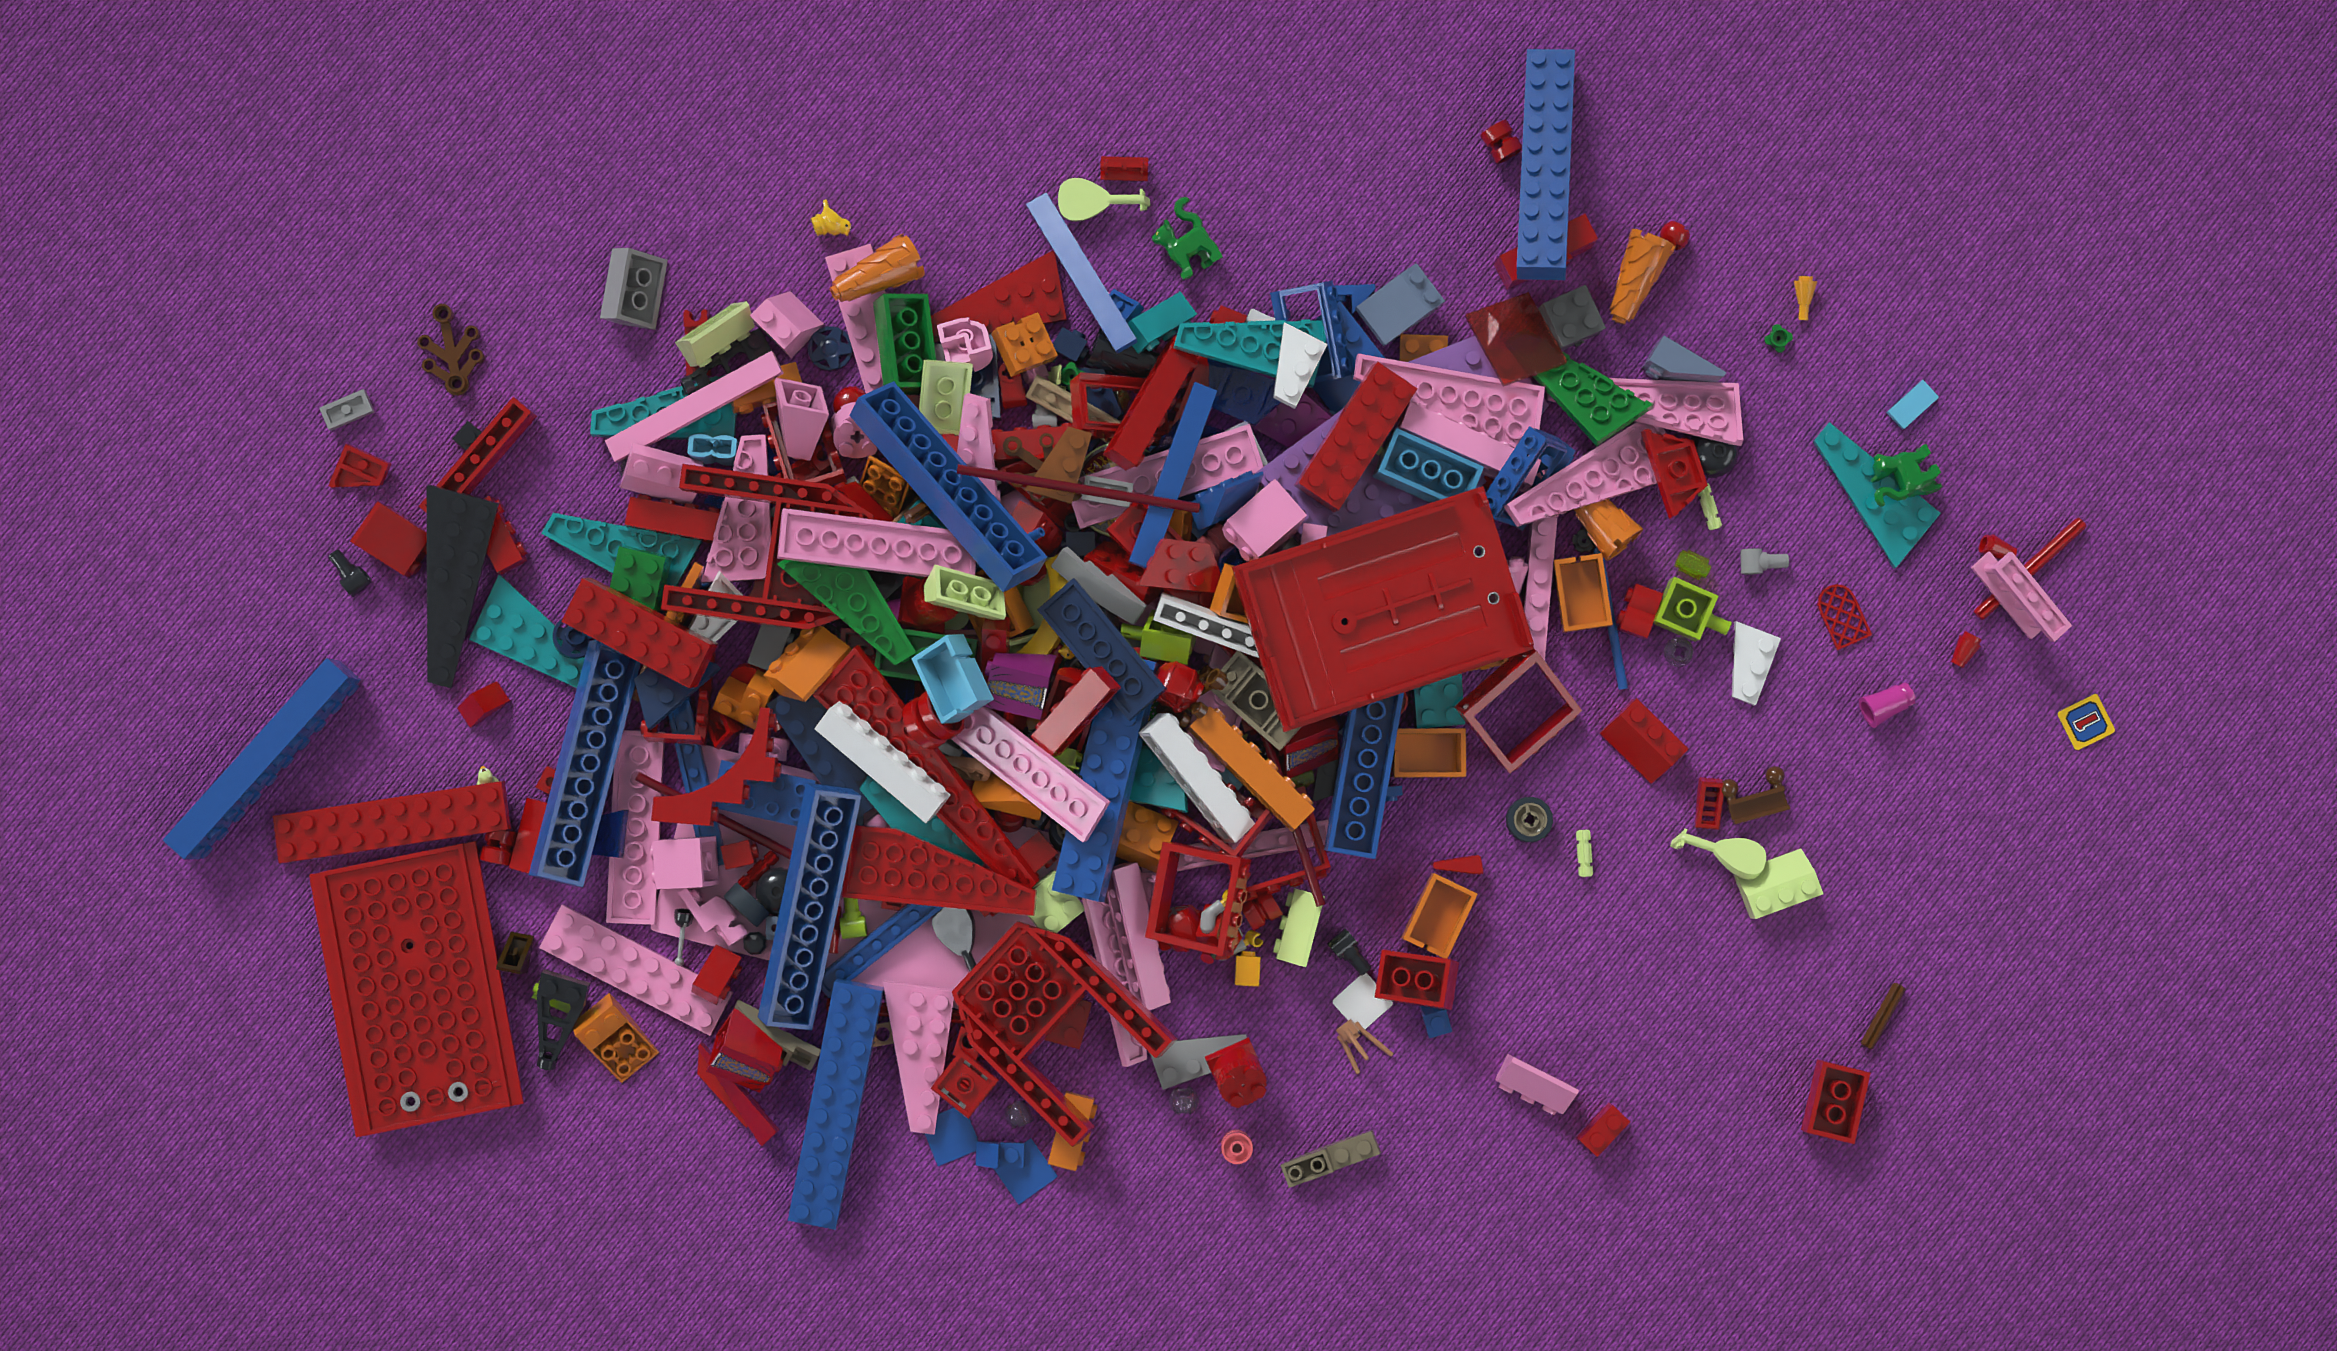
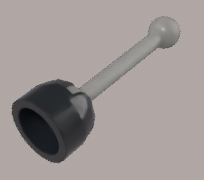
(683, 919)

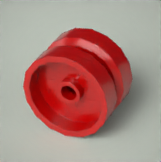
(925, 725)

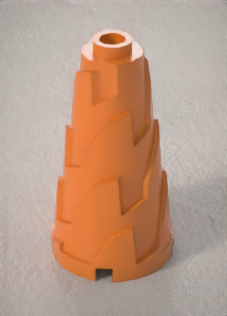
(886, 268)
(1639, 270)
(1608, 527)

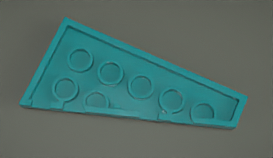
(1244, 345)
(618, 417)
(1894, 525)
(601, 540)
(523, 633)
(1154, 783)
(902, 818)

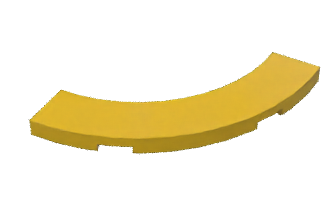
(1046, 638)

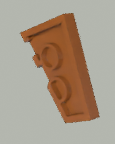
(1064, 464)

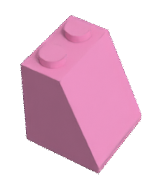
(786, 322)
(801, 416)
(1264, 522)
(685, 862)

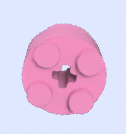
(848, 436)

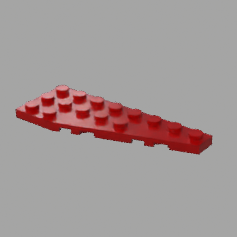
(909, 870)

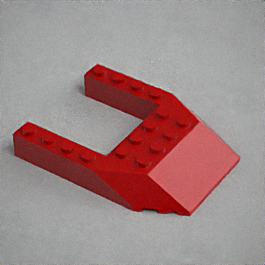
(783, 599)
(1022, 996)

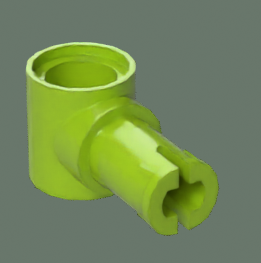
(853, 922)

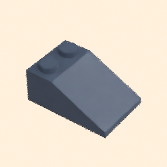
(1400, 304)
(1676, 363)

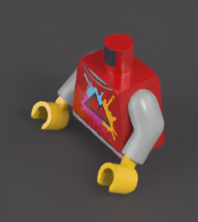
(1210, 927)

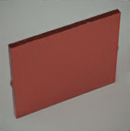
(1515, 339)

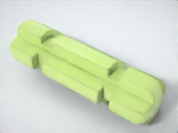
(1709, 509)
(1584, 853)

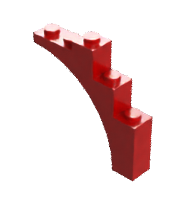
(732, 787)

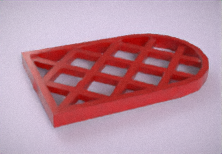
(1824, 616)

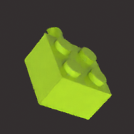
(1688, 610)
(1161, 640)

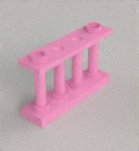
(2021, 596)

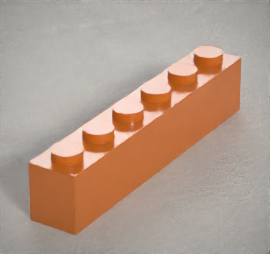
(1251, 768)

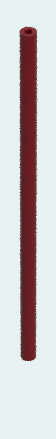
(1078, 488)
(722, 819)
(1298, 837)

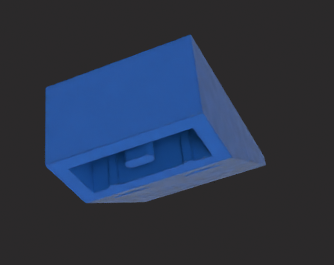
(1225, 499)

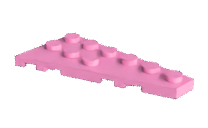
(743, 526)
(920, 1034)

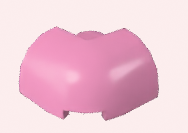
(966, 342)

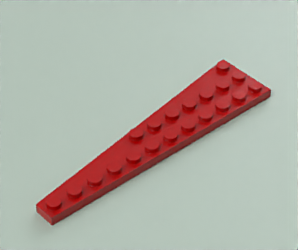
(872, 699)

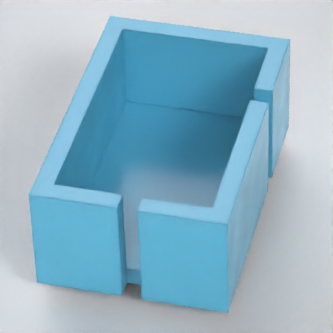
(952, 678)

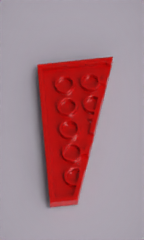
(1010, 298)

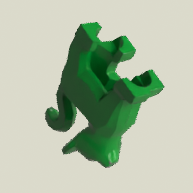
(1190, 244)
(1907, 473)

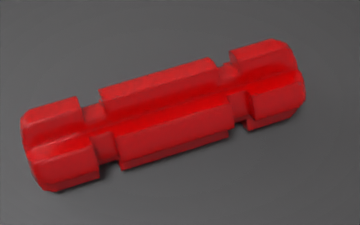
(758, 870)

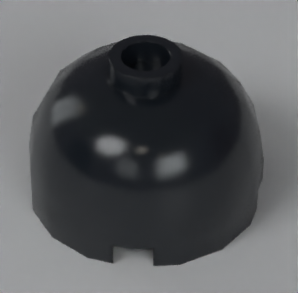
(1716, 456)
(771, 888)

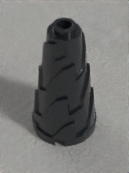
(1126, 362)

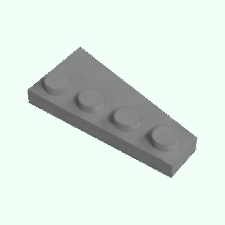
(1187, 1060)

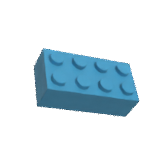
(1424, 468)

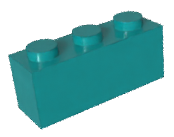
(1161, 322)

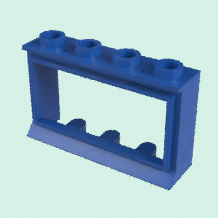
(1331, 320)
(1519, 466)

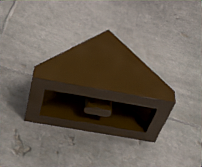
(516, 953)

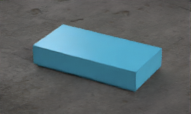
(1912, 404)

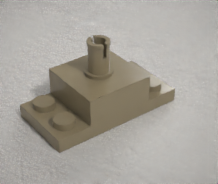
(1251, 699)

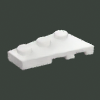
(713, 627)

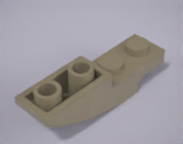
(793, 1047)
(1330, 1158)

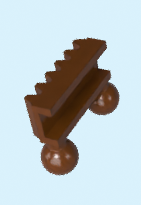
(1757, 804)

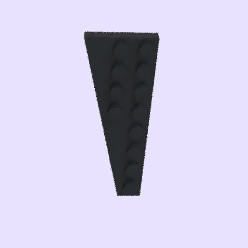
(456, 552)

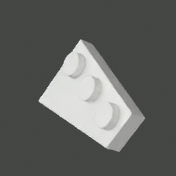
(1296, 364)
(1752, 661)

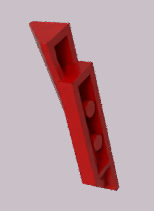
(737, 1100)

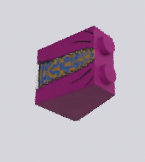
(1020, 682)

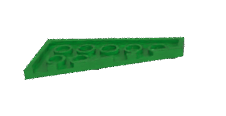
(1592, 399)
(857, 602)

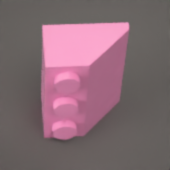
(656, 473)
(1535, 1085)

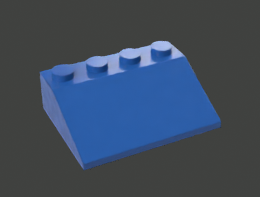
(1338, 391)

